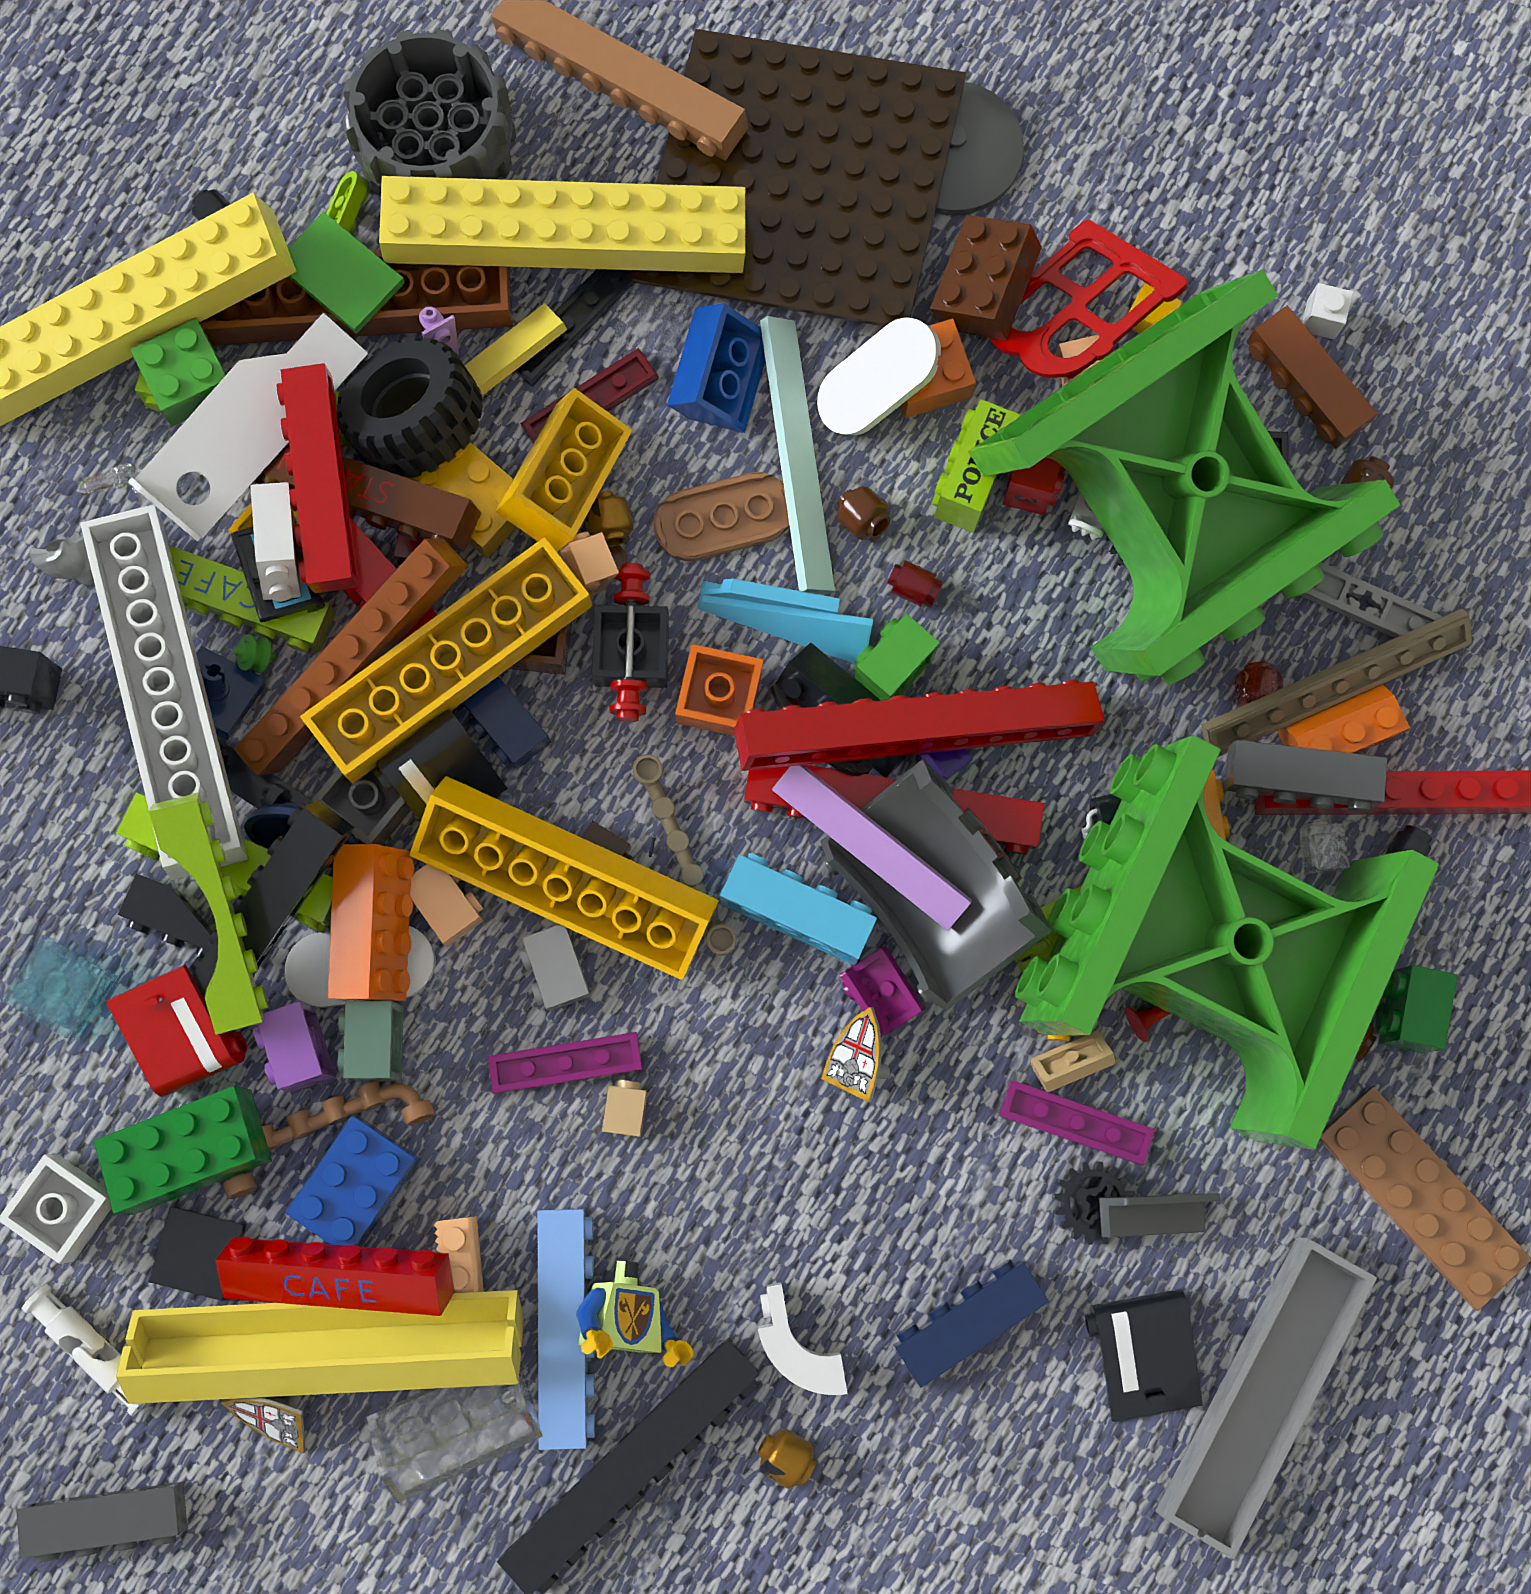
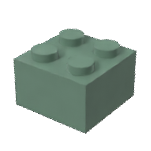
(371, 1041)

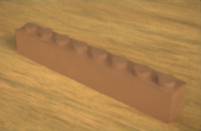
(622, 74)

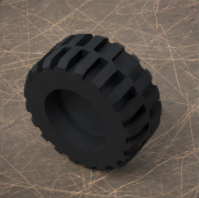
(391, 382)

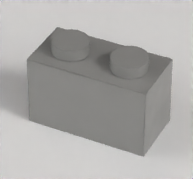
(555, 968)

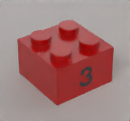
(1035, 486)

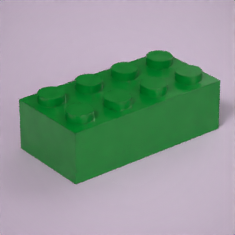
(182, 1150)

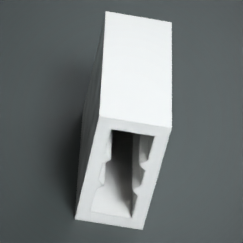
(275, 541)

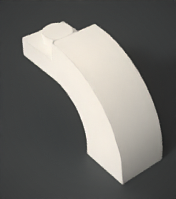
(805, 1368)

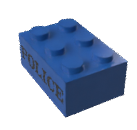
(353, 1184)

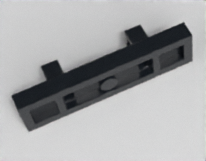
(256, 789)

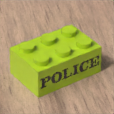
(965, 490)

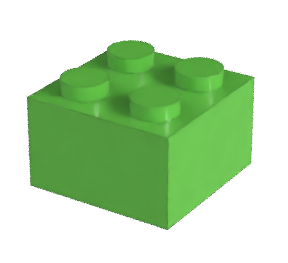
(179, 369)
(896, 659)

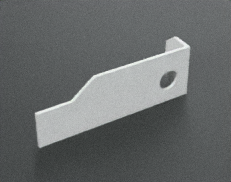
(238, 429)

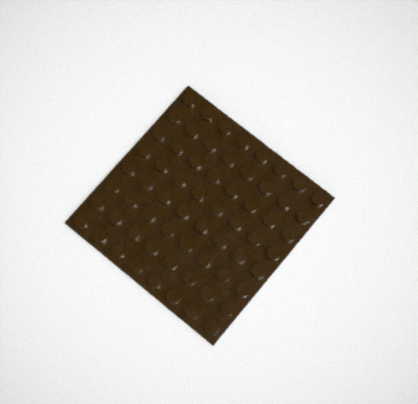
(833, 171)

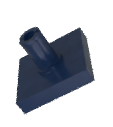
(228, 690)

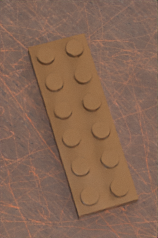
(1424, 1198)

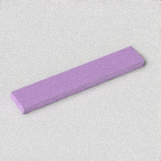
(872, 845)

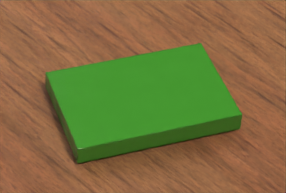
(342, 273)

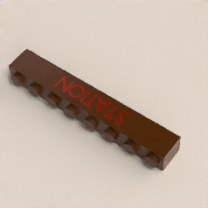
(395, 502)

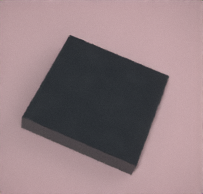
(190, 1251)

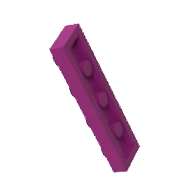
(564, 1062)
(1076, 1122)

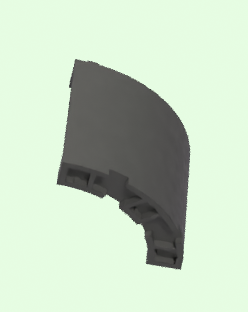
(955, 843)

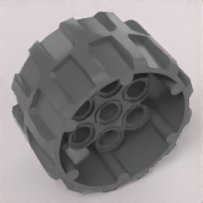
(435, 68)

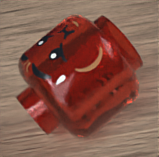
(1256, 681)

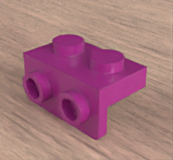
(882, 985)

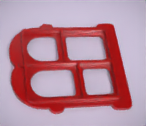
(1033, 345)

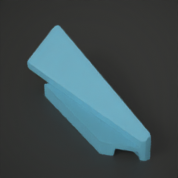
(789, 615)

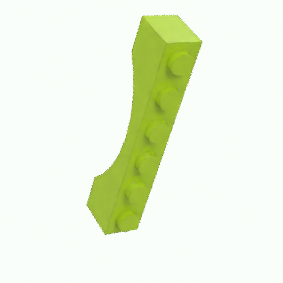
(186, 837)

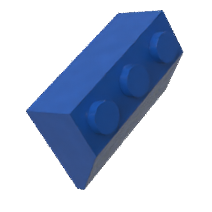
(719, 368)

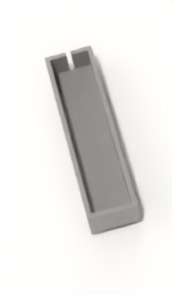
(1265, 1396)

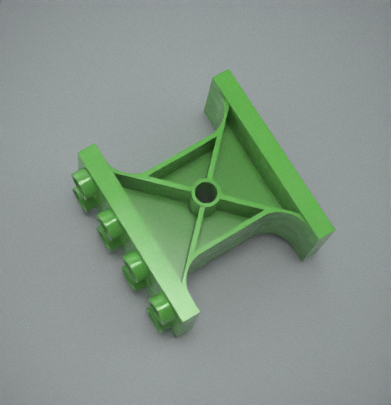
(1188, 484)
(1226, 943)

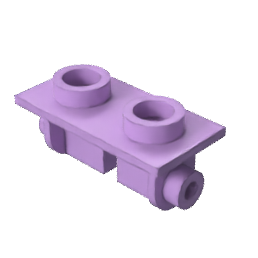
(439, 328)

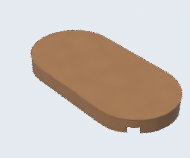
(722, 517)

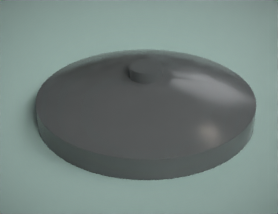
(982, 153)

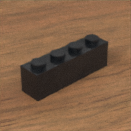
(817, 679)

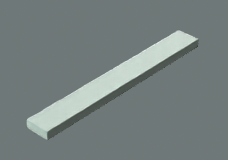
(797, 456)

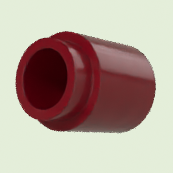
(914, 584)

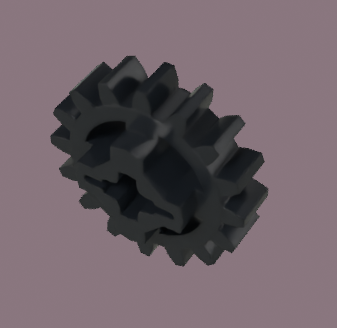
(1072, 1190)

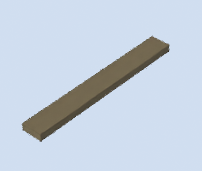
(1340, 682)

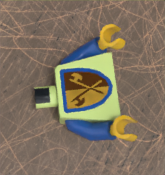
(628, 1319)

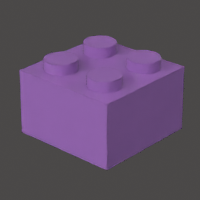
(294, 1047)

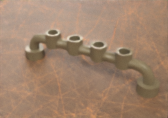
(648, 772)

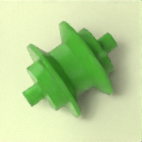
(253, 653)

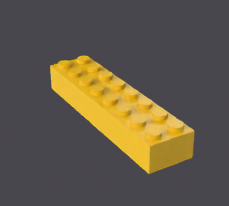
(447, 659)
(563, 877)

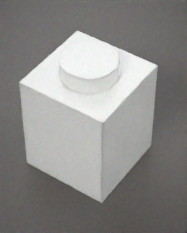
(1327, 310)

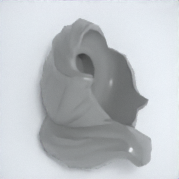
(64, 559)

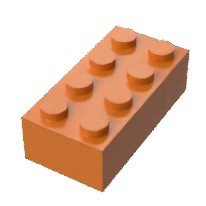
(370, 923)

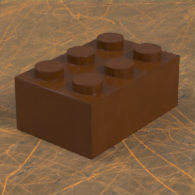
(986, 276)

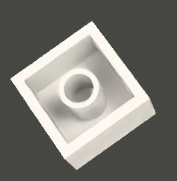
(57, 1208)

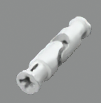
(65, 1328)

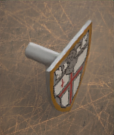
(856, 1057)
(272, 1418)

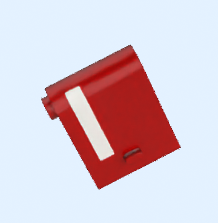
(174, 1035)

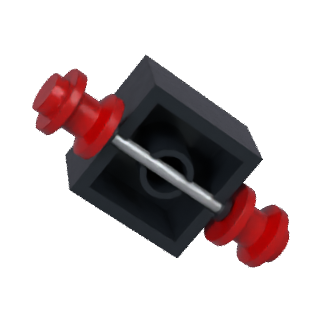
(630, 644)

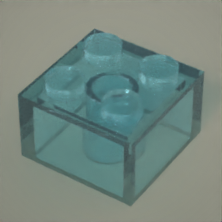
(60, 988)

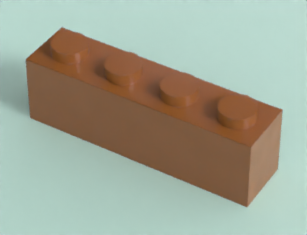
(1310, 377)

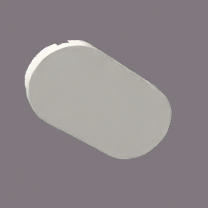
(879, 377)
(309, 968)

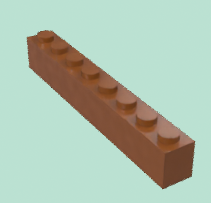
(366, 637)

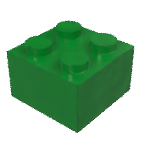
(1416, 1009)

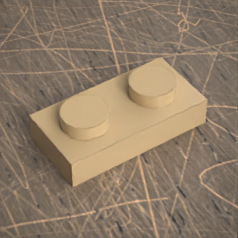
(1072, 1061)

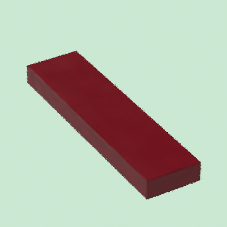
(606, 388)

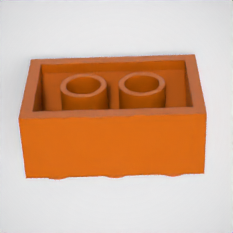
(1350, 725)

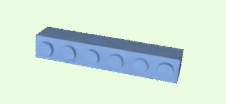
(561, 1363)

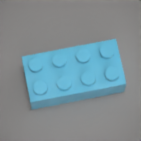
(797, 909)

